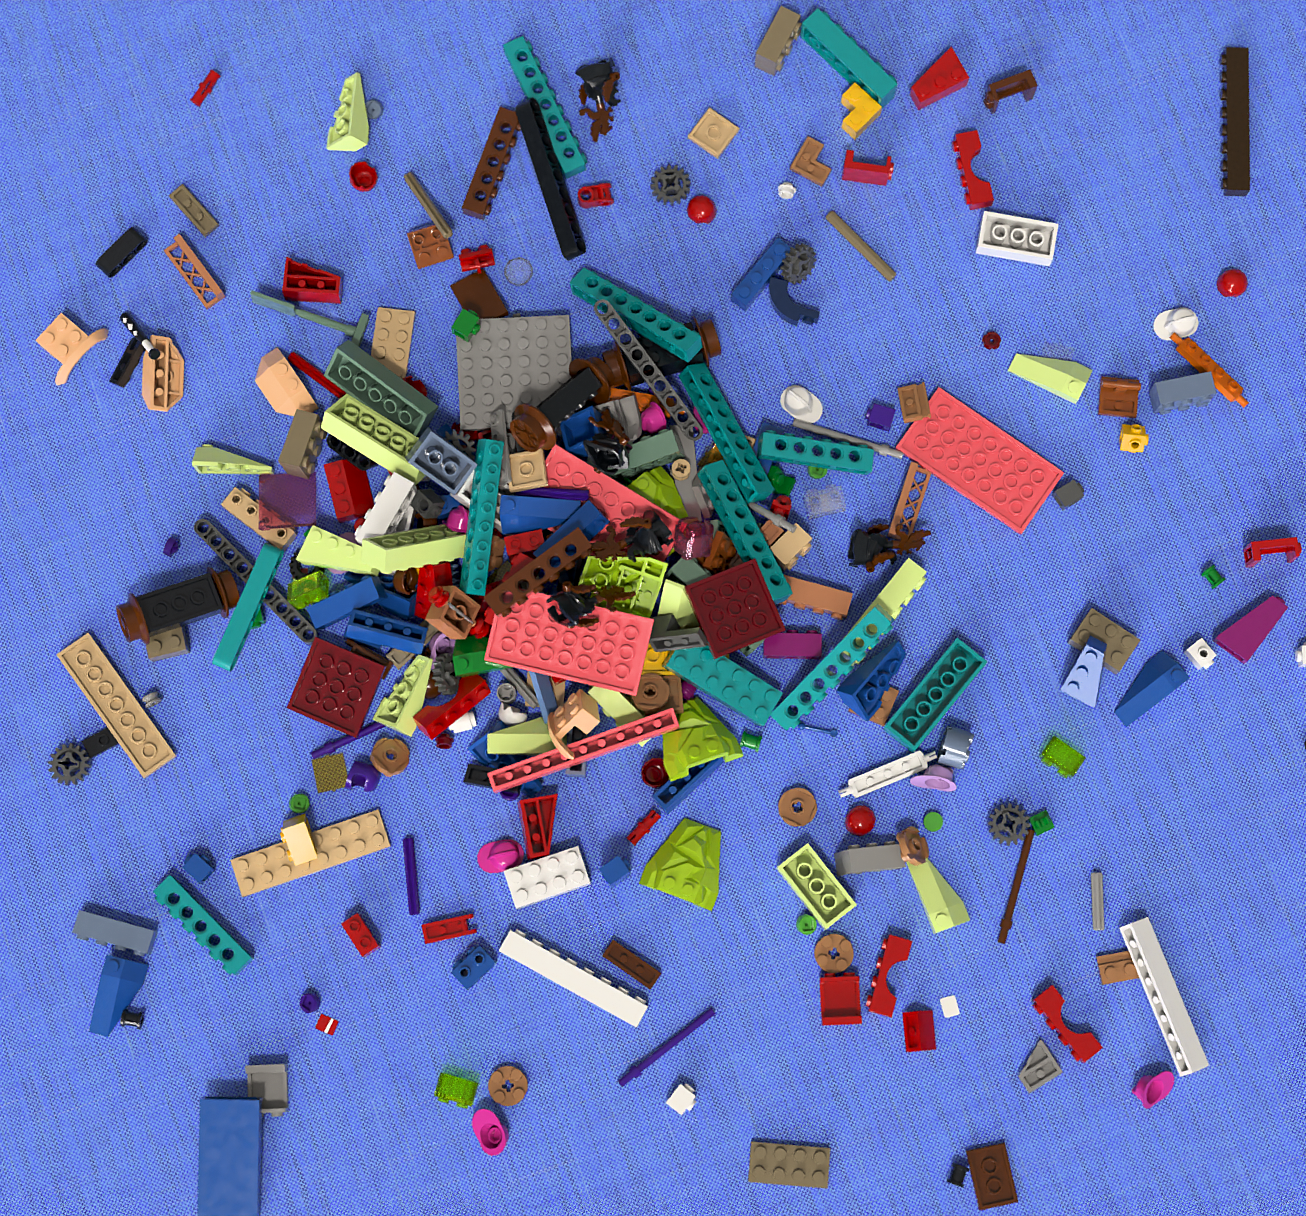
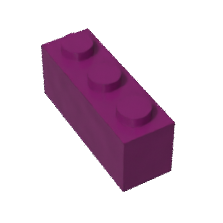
(793, 645)

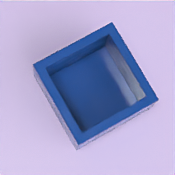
(579, 428)

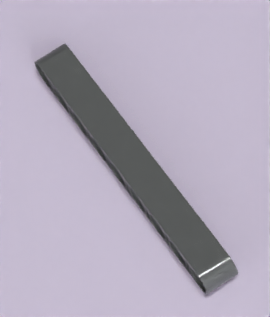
(655, 376)
(239, 560)

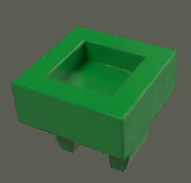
(1041, 823)

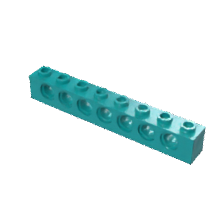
(513, 51)
(637, 315)
(726, 433)
(481, 517)
(742, 527)
(876, 616)

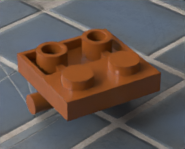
(429, 246)
(1118, 397)
(721, 554)

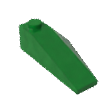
(470, 655)

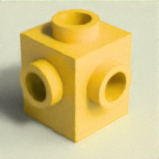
(1133, 438)

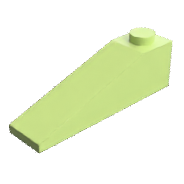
(351, 122)
(1054, 375)
(217, 461)
(675, 603)
(406, 699)
(522, 739)
(938, 899)

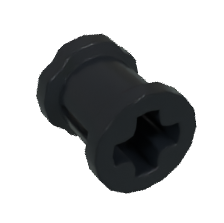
(132, 1019)
(958, 1175)

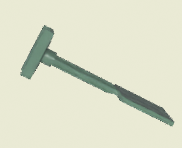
(356, 332)

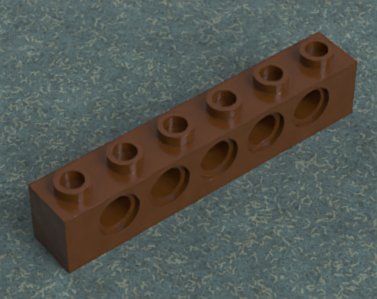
(479, 209)
(495, 597)

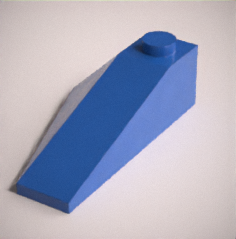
(528, 514)
(1155, 682)

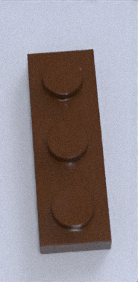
(631, 964)

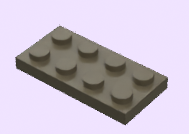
(789, 1165)

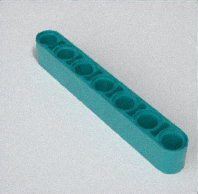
(248, 607)

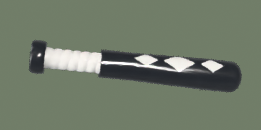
(137, 332)

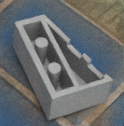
(869, 859)

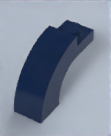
(786, 308)

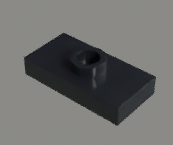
(99, 743)

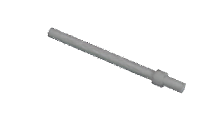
(883, 449)
(778, 519)

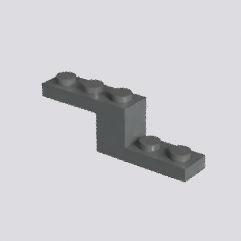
(668, 636)

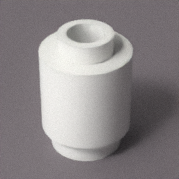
(464, 723)

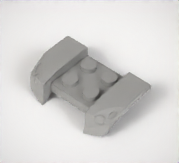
(627, 413)

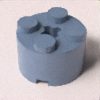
(955, 747)

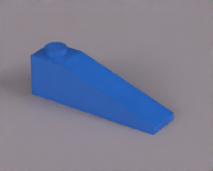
(396, 602)
(867, 684)
(498, 761)
(116, 990)

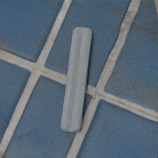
(520, 686)
(1097, 901)

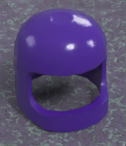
(363, 775)

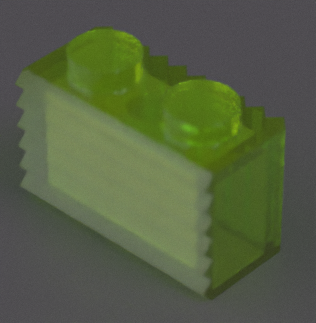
(308, 590)
(1061, 757)
(456, 1090)

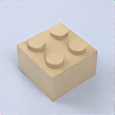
(790, 547)

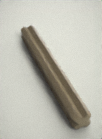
(428, 205)
(884, 269)

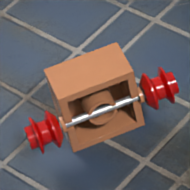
(455, 613)

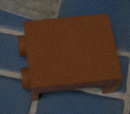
(1021, 82)

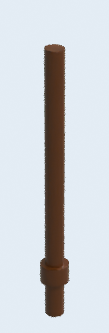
(1006, 923)

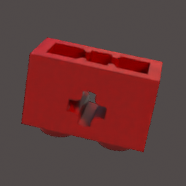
(360, 935)

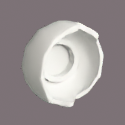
(511, 715)

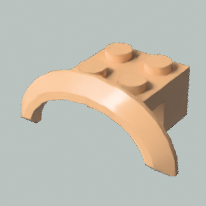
(68, 344)
(578, 711)

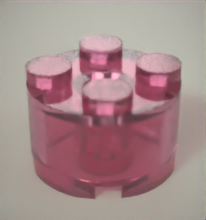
(693, 538)

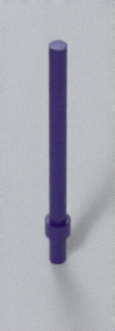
(331, 747)
(635, 1071)

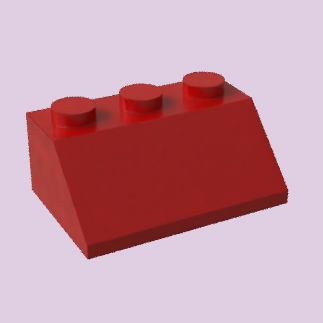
(348, 490)

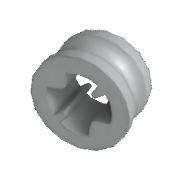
(151, 699)

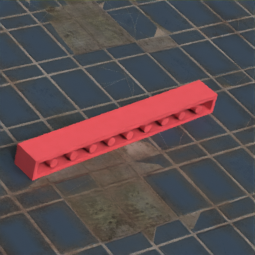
(584, 750)

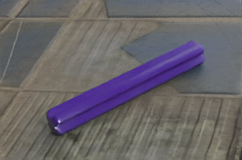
(556, 493)
(411, 876)

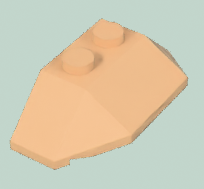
(162, 377)
(282, 385)

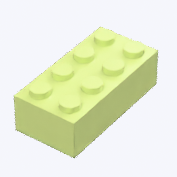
(816, 886)

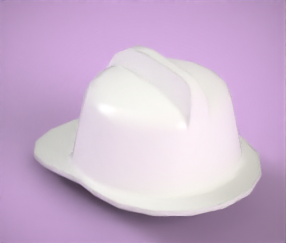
(1177, 320)
(801, 404)

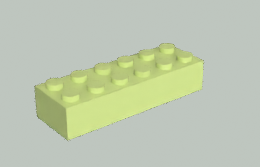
(372, 436)
(413, 548)
(893, 596)

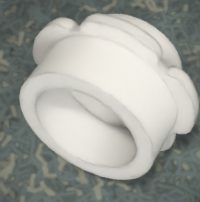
(786, 190)

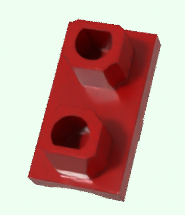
(477, 259)
(781, 506)

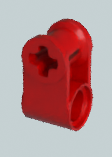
(596, 193)

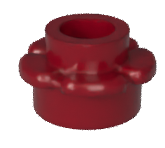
(996, 340)
(444, 741)

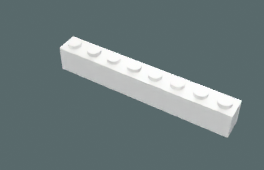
(574, 979)
(1164, 996)

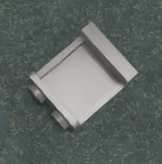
(271, 1084)

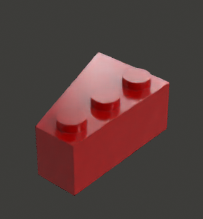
(940, 80)
(310, 284)
(430, 577)
(537, 824)

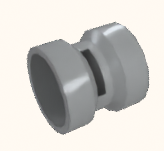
(504, 691)

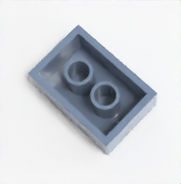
(1182, 393)
(441, 461)

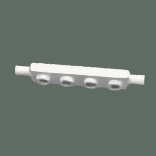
(887, 774)

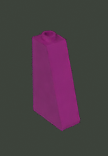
(1249, 632)

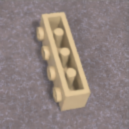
(247, 512)

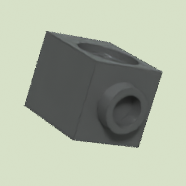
(1068, 494)
(427, 503)

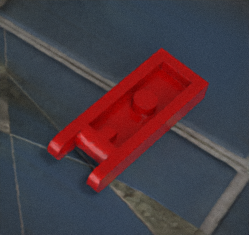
(447, 929)

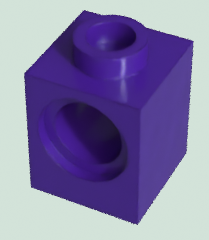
(880, 417)

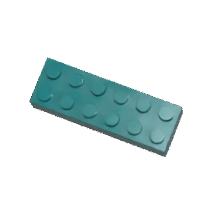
(847, 58)
(725, 682)
(935, 695)

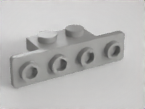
(499, 433)

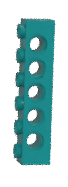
(768, 451)
(172, 886)

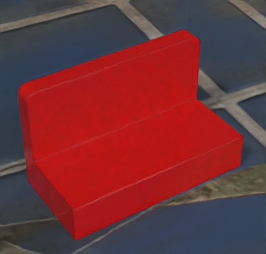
(919, 1031)

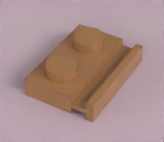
(914, 402)
(1116, 968)

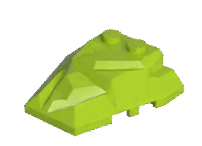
(661, 490)
(642, 576)
(697, 740)
(687, 865)

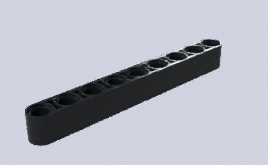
(550, 179)

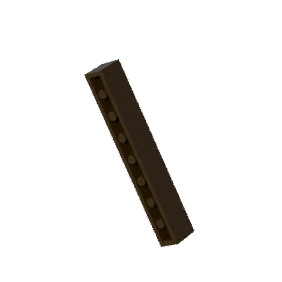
(1235, 121)

